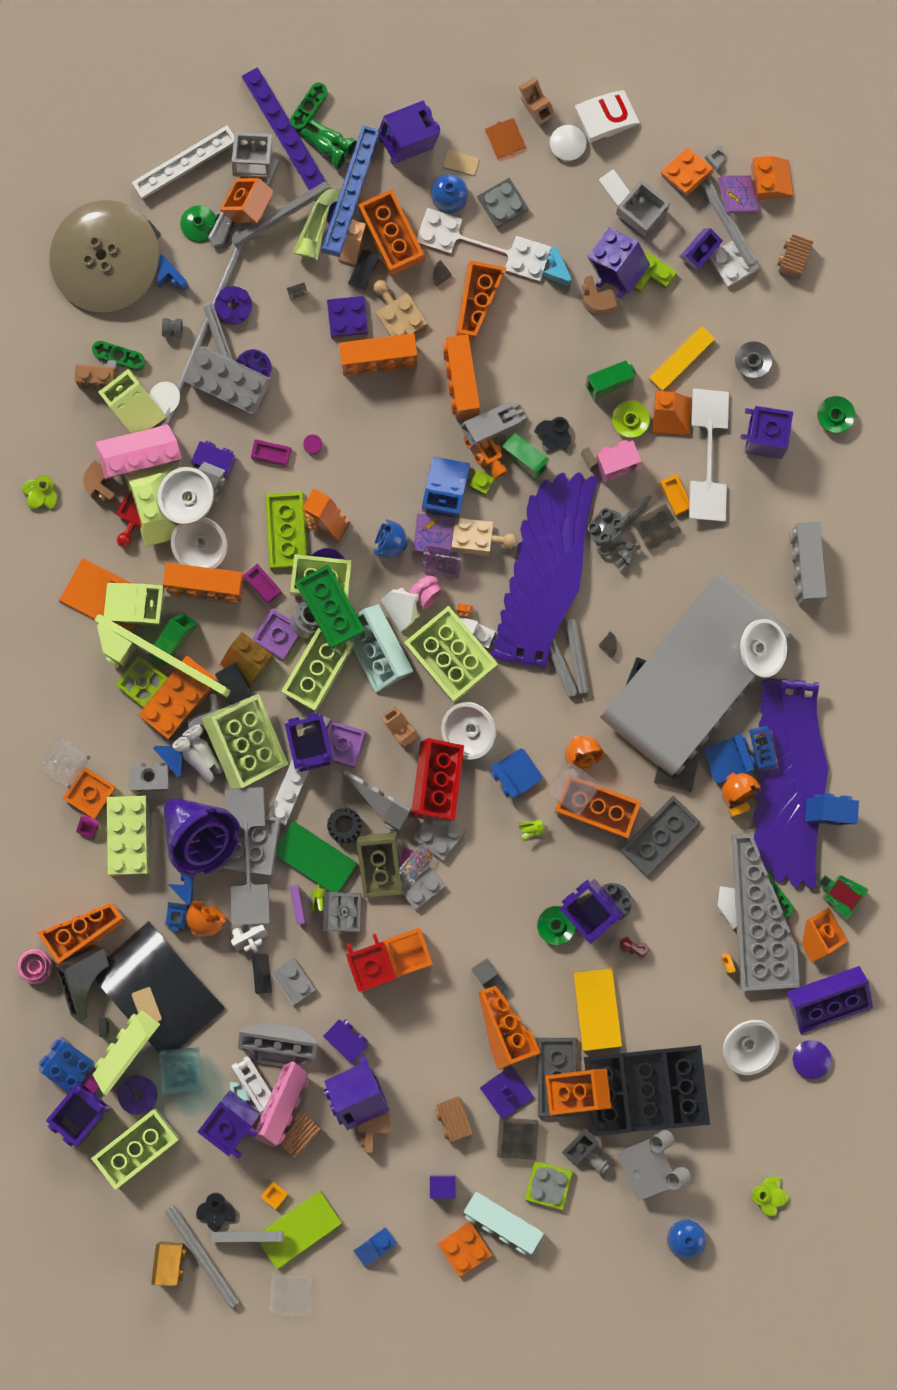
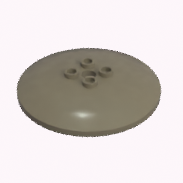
(129, 260)

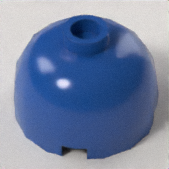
(449, 193)
(390, 540)
(686, 1239)

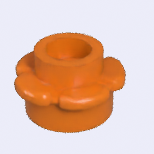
(464, 610)

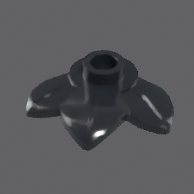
(551, 435)
(215, 1214)

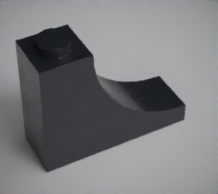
(77, 976)

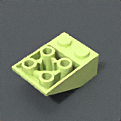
(132, 403)
(134, 603)

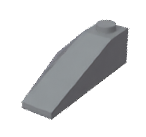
(387, 808)

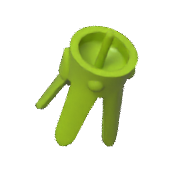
(532, 829)
(318, 899)

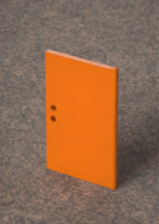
(88, 590)

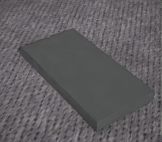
(660, 836)
(556, 1057)

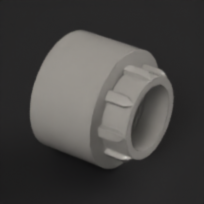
(300, 625)

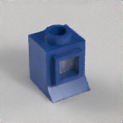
(176, 916)

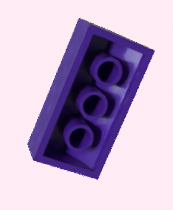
(830, 999)

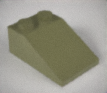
(379, 864)

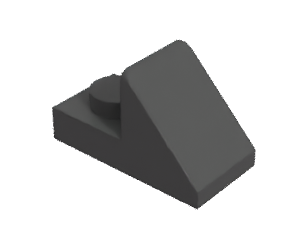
(489, 976)
(580, 1147)

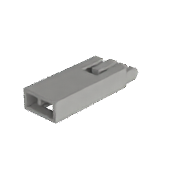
(490, 424)

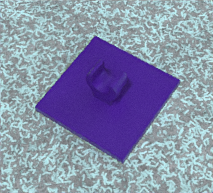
(506, 1092)

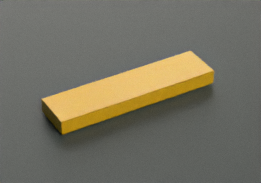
(681, 359)

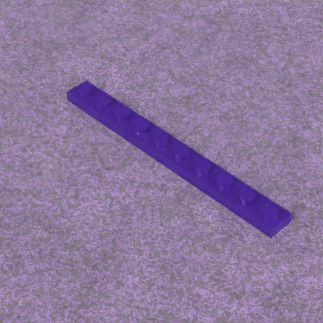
(285, 132)

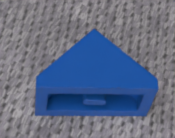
(172, 759)

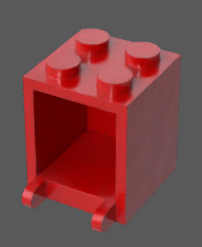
(370, 966)

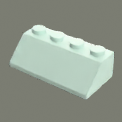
(379, 650)

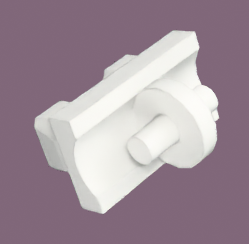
(250, 939)

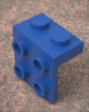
(729, 758)
(516, 774)
(65, 1064)

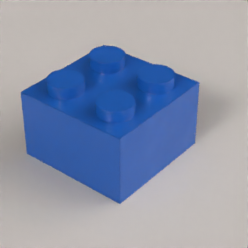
(832, 810)

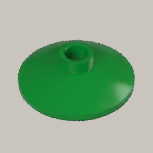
(194, 231)
(842, 408)
(546, 929)

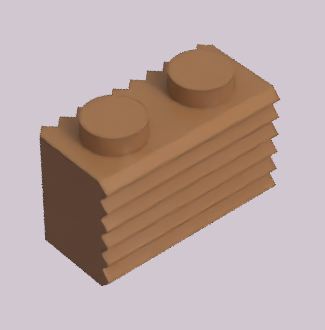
(795, 257)
(93, 376)
(454, 1119)
(299, 1134)

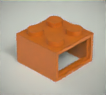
(408, 952)

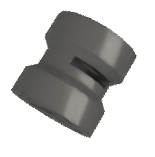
(172, 327)

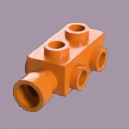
(488, 455)

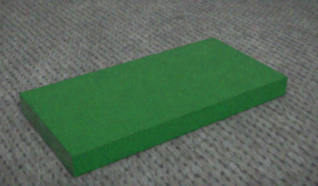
(329, 607)
(315, 857)

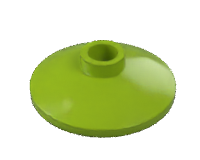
(632, 410)

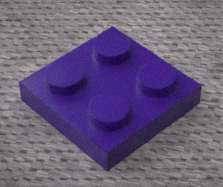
(347, 316)

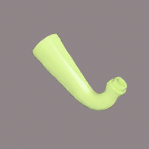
(312, 233)

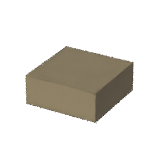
(589, 458)

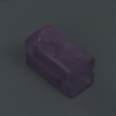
(441, 562)

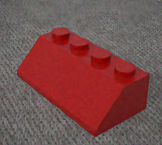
(437, 780)

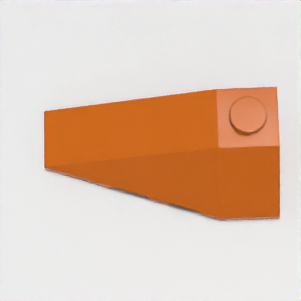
(506, 1034)

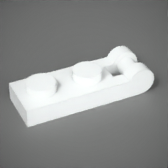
(253, 1083)

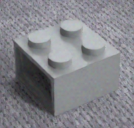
(252, 157)
(642, 208)

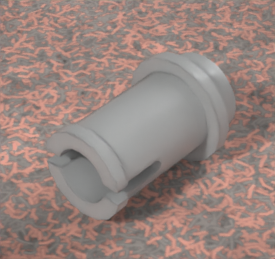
(596, 1162)

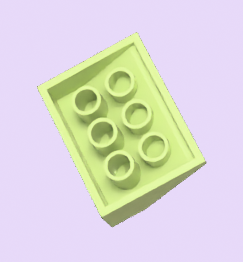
(450, 654)
(245, 741)

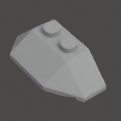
(277, 1044)

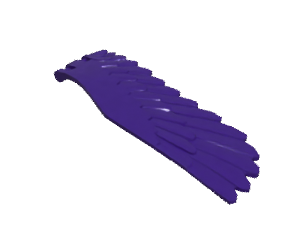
(547, 569)
(782, 835)

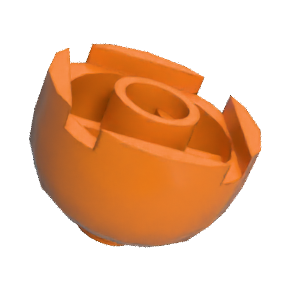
(583, 752)
(739, 789)
(204, 920)

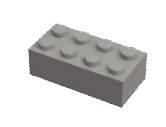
(227, 379)
(809, 563)

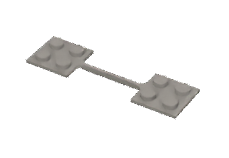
(248, 901)

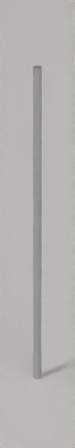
(223, 283)

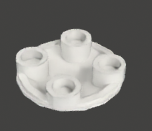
(568, 143)

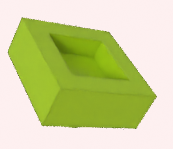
(481, 482)

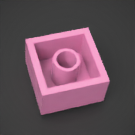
(618, 460)

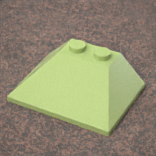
(144, 486)

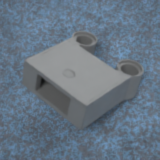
(649, 1168)

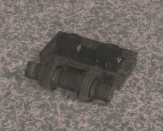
(653, 522)

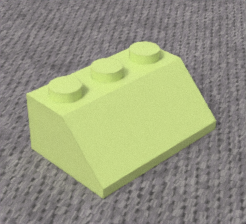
(306, 565)

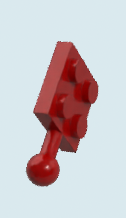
(128, 512)

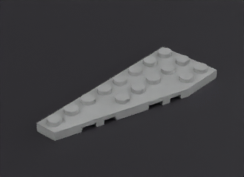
(764, 939)

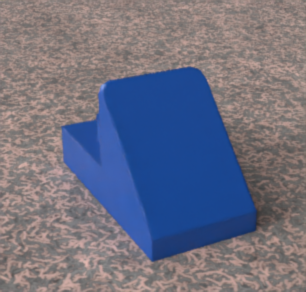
(167, 271)
(184, 891)
(375, 1247)

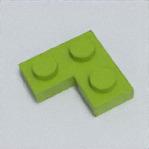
(656, 271)

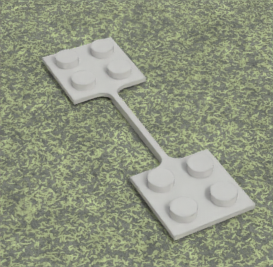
(524, 258)
(709, 498)

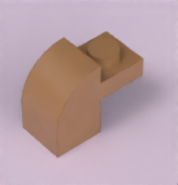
(535, 102)
(597, 303)
(94, 483)
(399, 727)
(376, 1125)

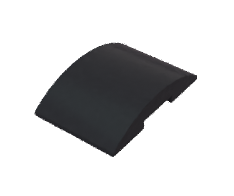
(179, 994)
(651, 1090)

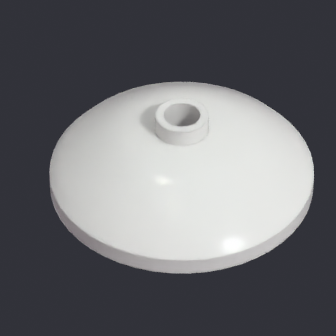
(175, 491)
(191, 551)
(763, 648)
(458, 729)
(756, 1053)

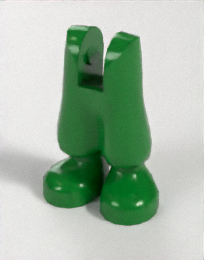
(326, 140)

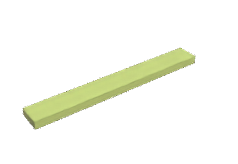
(163, 655)

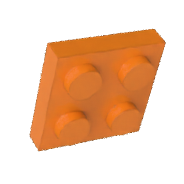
(687, 171)
(89, 793)
(464, 1249)

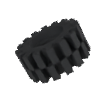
(356, 825)

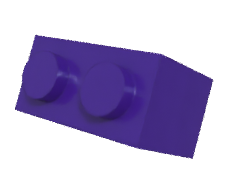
(701, 248)
(210, 454)
(346, 1040)

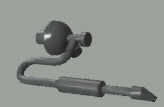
(625, 556)

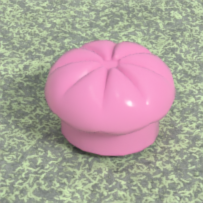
(427, 590)
(35, 966)

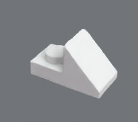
(481, 633)

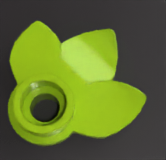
(37, 495)
(773, 1196)

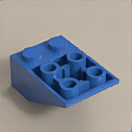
(445, 487)

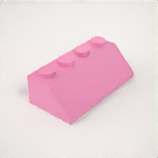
(137, 451)
(281, 1104)

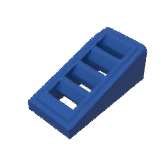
(772, 762)

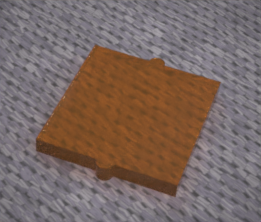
(505, 138)

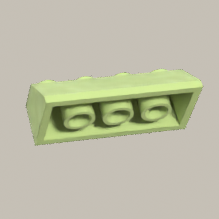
(124, 1051)

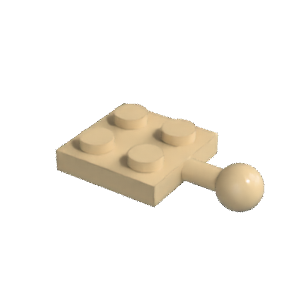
(400, 315)
(476, 537)

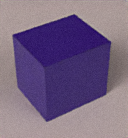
(442, 1186)

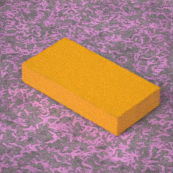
(675, 494)

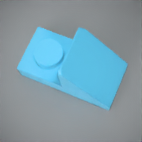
(559, 272)

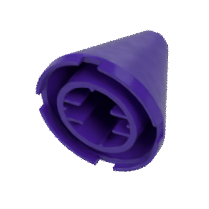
(199, 836)

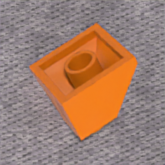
(671, 413)
(822, 935)

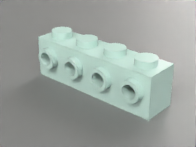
(503, 1222)

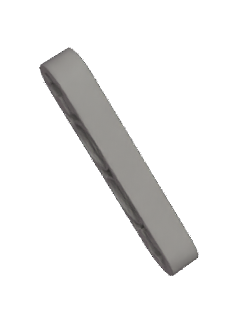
(249, 1236)

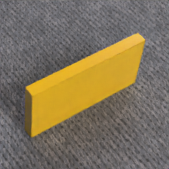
(597, 1009)

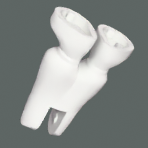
(200, 754)

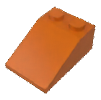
(578, 1091)

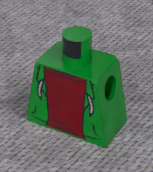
(842, 894)

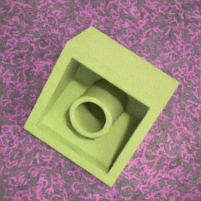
(115, 647)

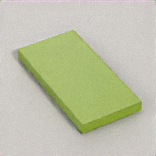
(285, 528)
(301, 1229)

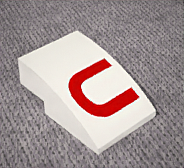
(606, 115)

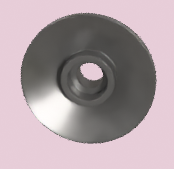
(756, 351)

